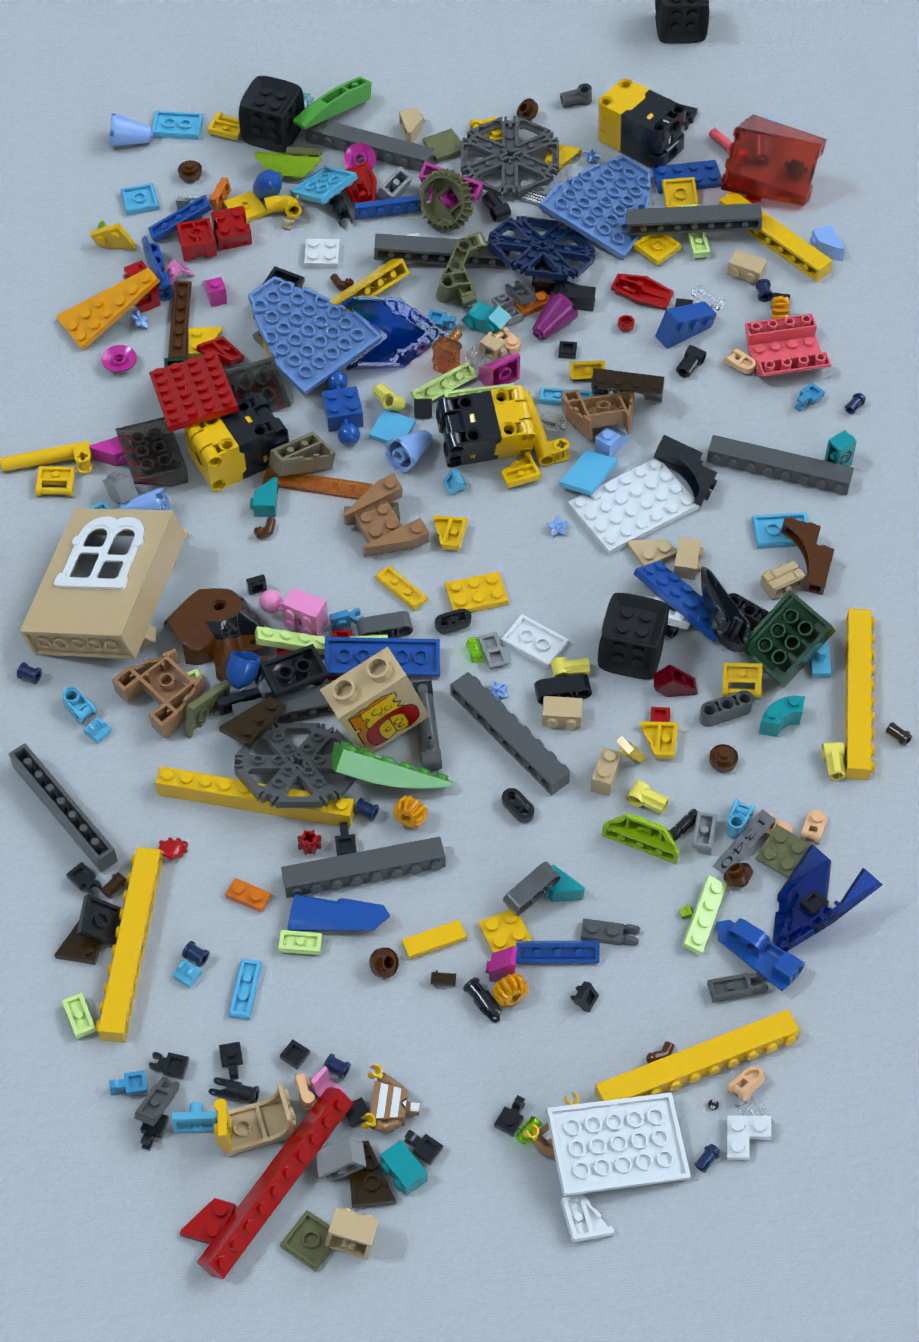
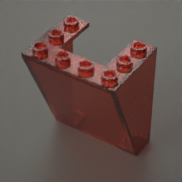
(772, 161)

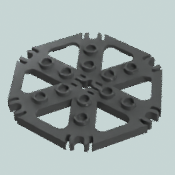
(521, 153)
(290, 773)

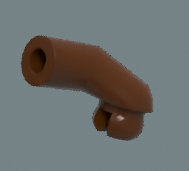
(339, 283)
(666, 1051)

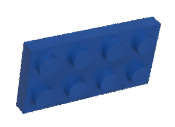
(705, 174)

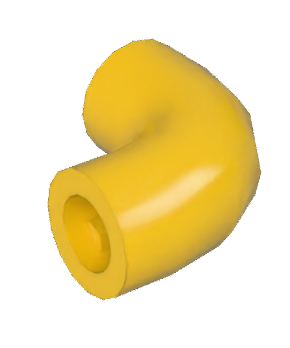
(283, 203)

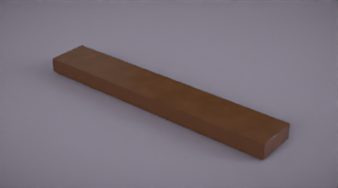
(180, 319)

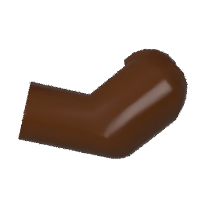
(267, 530)

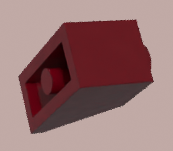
(674, 682)

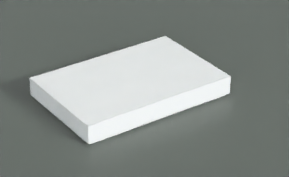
(534, 641)

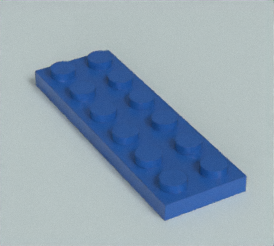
(677, 595)
(415, 656)

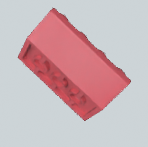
(785, 345)

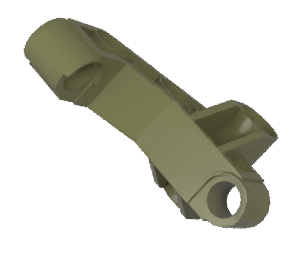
(457, 282)

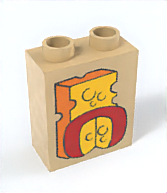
(375, 701)

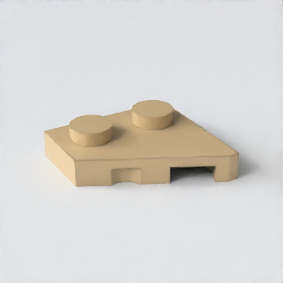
(651, 550)

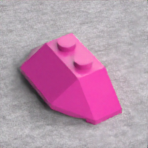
(450, 199)

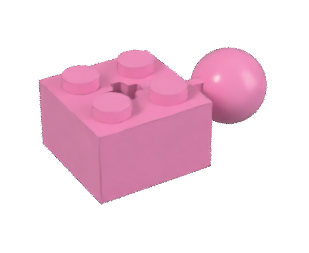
(300, 610)

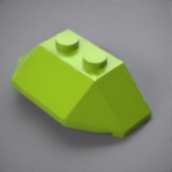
(288, 164)
(643, 836)

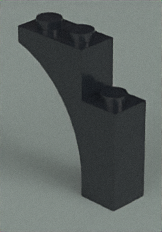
(581, 296)
(688, 464)

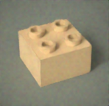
(351, 1232)

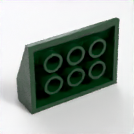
(788, 638)

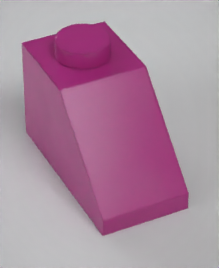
(215, 291)
(108, 452)
(502, 964)

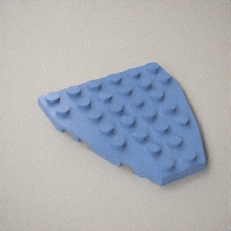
(598, 202)
(308, 332)

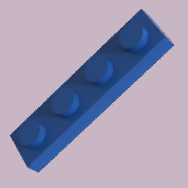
(387, 207)
(187, 213)
(558, 951)

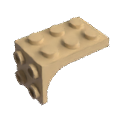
(262, 1122)

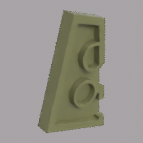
(200, 708)

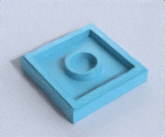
(140, 199)
(391, 426)

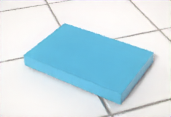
(177, 125)
(588, 472)
(768, 529)

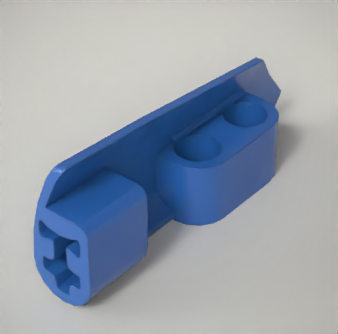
(156, 264)
(329, 915)
(759, 953)

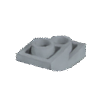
(507, 304)

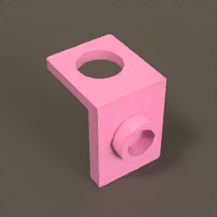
(174, 270)
(321, 1082)

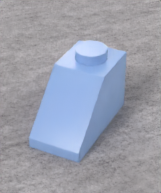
(827, 242)
(609, 441)

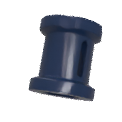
(763, 288)
(29, 673)
(366, 809)
(195, 953)
(337, 1066)

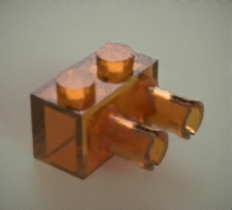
(447, 352)

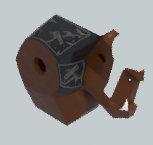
(214, 625)

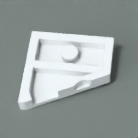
(583, 1220)

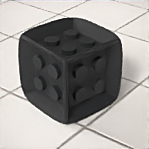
(682, 20)
(269, 113)
(633, 635)

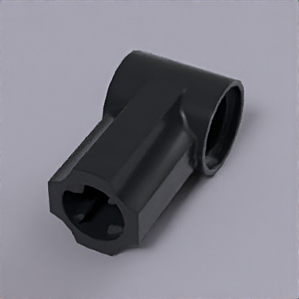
(497, 208)
(692, 358)

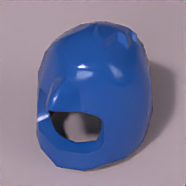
(267, 184)
(241, 671)

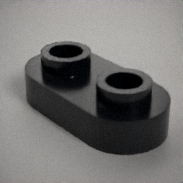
(452, 621)
(519, 806)

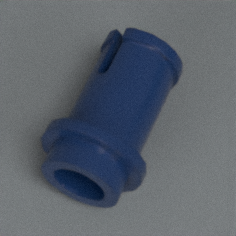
(857, 401)
(710, 1154)

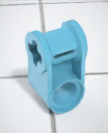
(80, 706)
(739, 816)

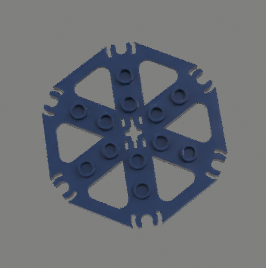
(544, 247)

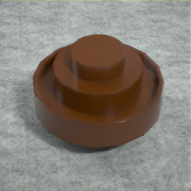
(527, 109)
(190, 170)
(723, 758)
(738, 875)
(384, 962)

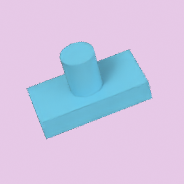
(820, 663)
(194, 1120)

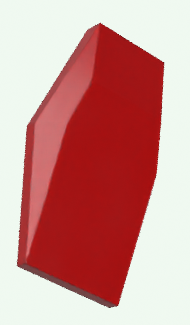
(365, 187)
(642, 290)

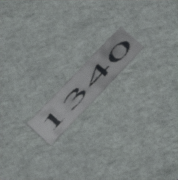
(745, 841)

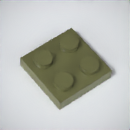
(782, 851)

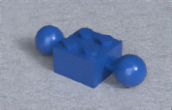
(342, 409)

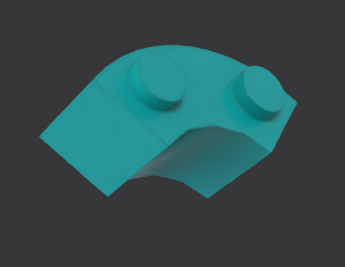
(486, 318)
(781, 714)

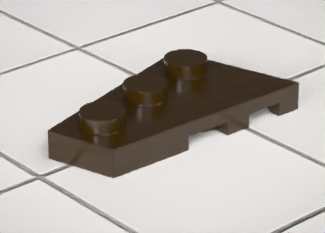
(253, 722)
(78, 948)
(369, 1184)

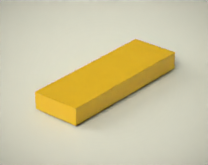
(401, 588)
(434, 939)

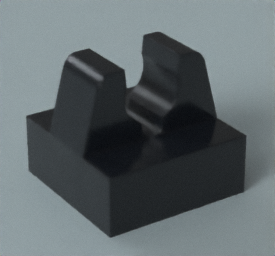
(585, 996)

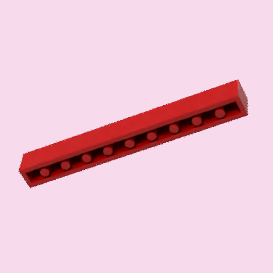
(274, 1183)

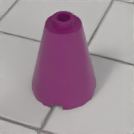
(554, 316)

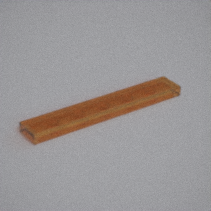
(320, 484)

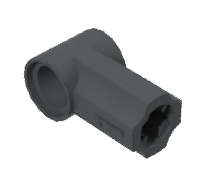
(582, 95)

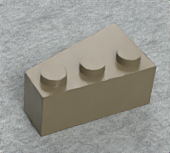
(301, 456)

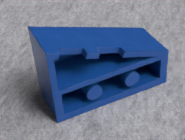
(684, 322)

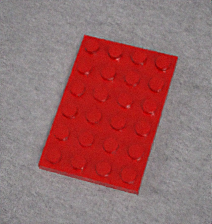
(193, 391)

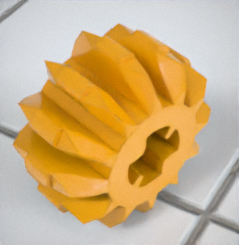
(780, 307)
(410, 812)
(510, 990)

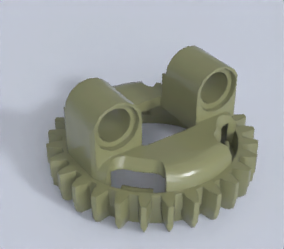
(441, 183)

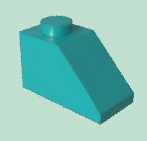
(265, 499)
(566, 889)

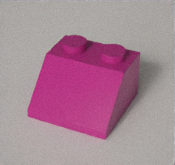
(501, 371)

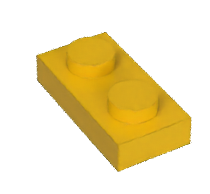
(584, 369)
(630, 750)

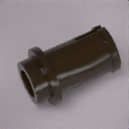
(901, 735)
(113, 885)
(439, 978)

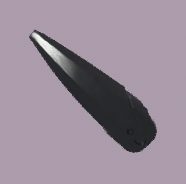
(724, 616)

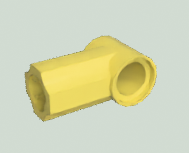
(388, 398)
(564, 667)
(833, 755)
(642, 795)

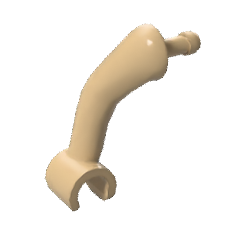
(290, 222)

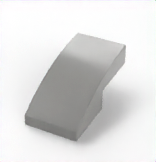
(492, 650)

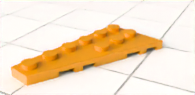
(95, 315)

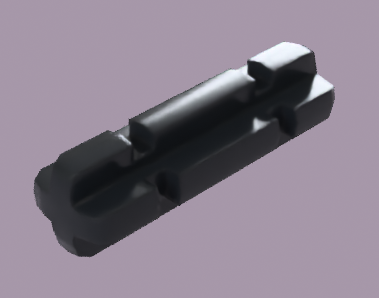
(684, 824)

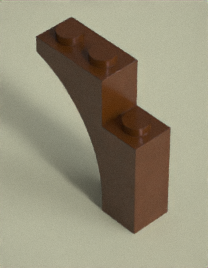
(816, 557)

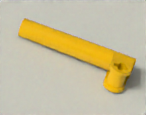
(79, 451)
(546, 452)

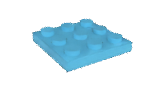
(324, 184)

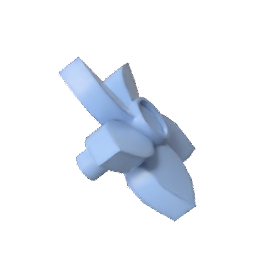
(592, 156)
(140, 320)
(558, 526)
(499, 690)

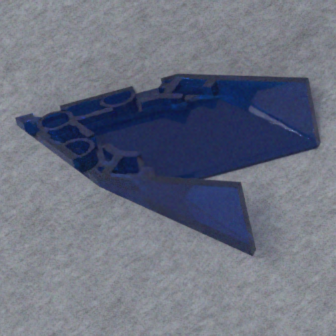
(403, 330)
(812, 873)

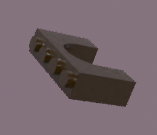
(609, 380)

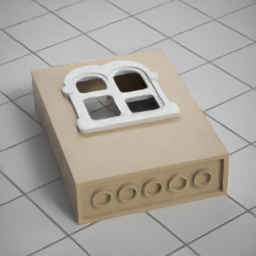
(97, 613)

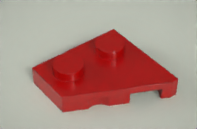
(226, 351)
(208, 1221)

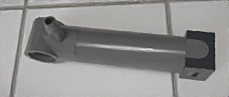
(427, 729)

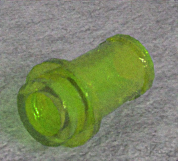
(474, 649)
(532, 1121)

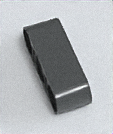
(391, 624)
(717, 707)
(531, 888)

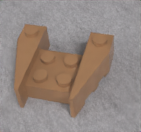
(598, 410)
(379, 522)
(166, 685)

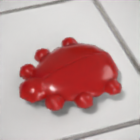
(173, 848)

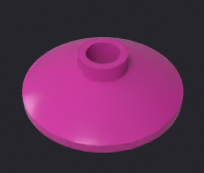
(357, 151)
(119, 358)

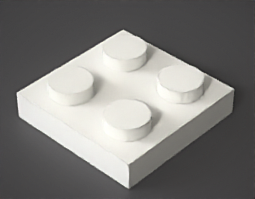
(322, 253)

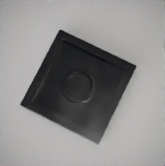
(99, 920)

